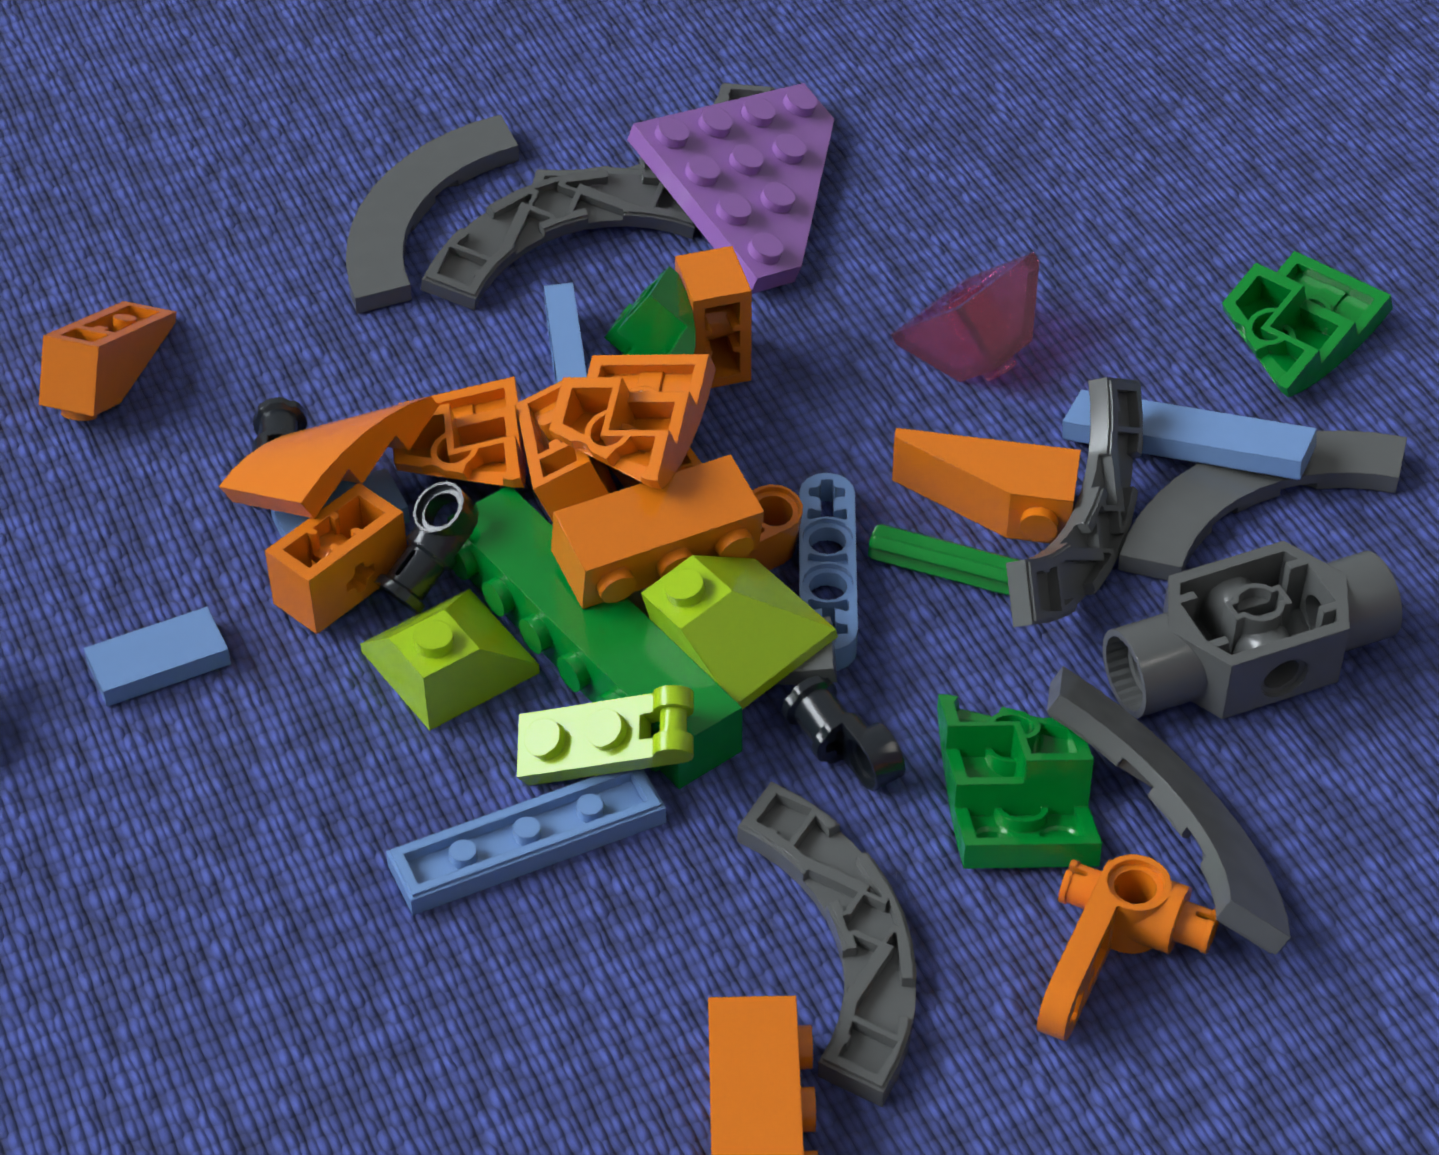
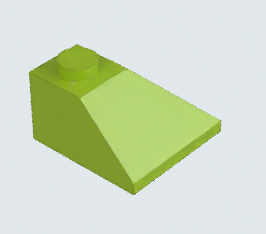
(736, 622)
(449, 659)

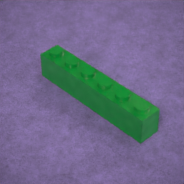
(597, 649)

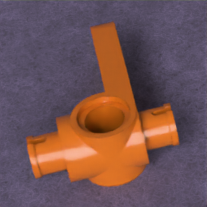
(1128, 910)

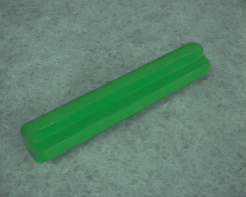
(940, 558)

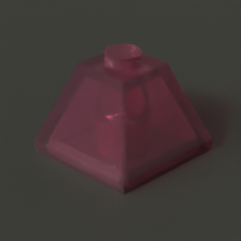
(977, 322)

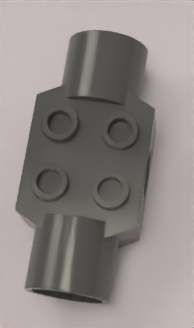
(1252, 631)

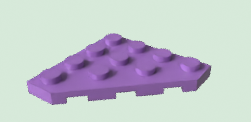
(745, 174)

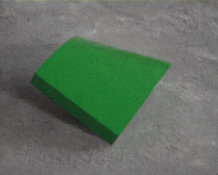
(1303, 318)
(657, 321)
(1016, 789)

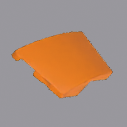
(635, 411)
(471, 437)
(306, 466)

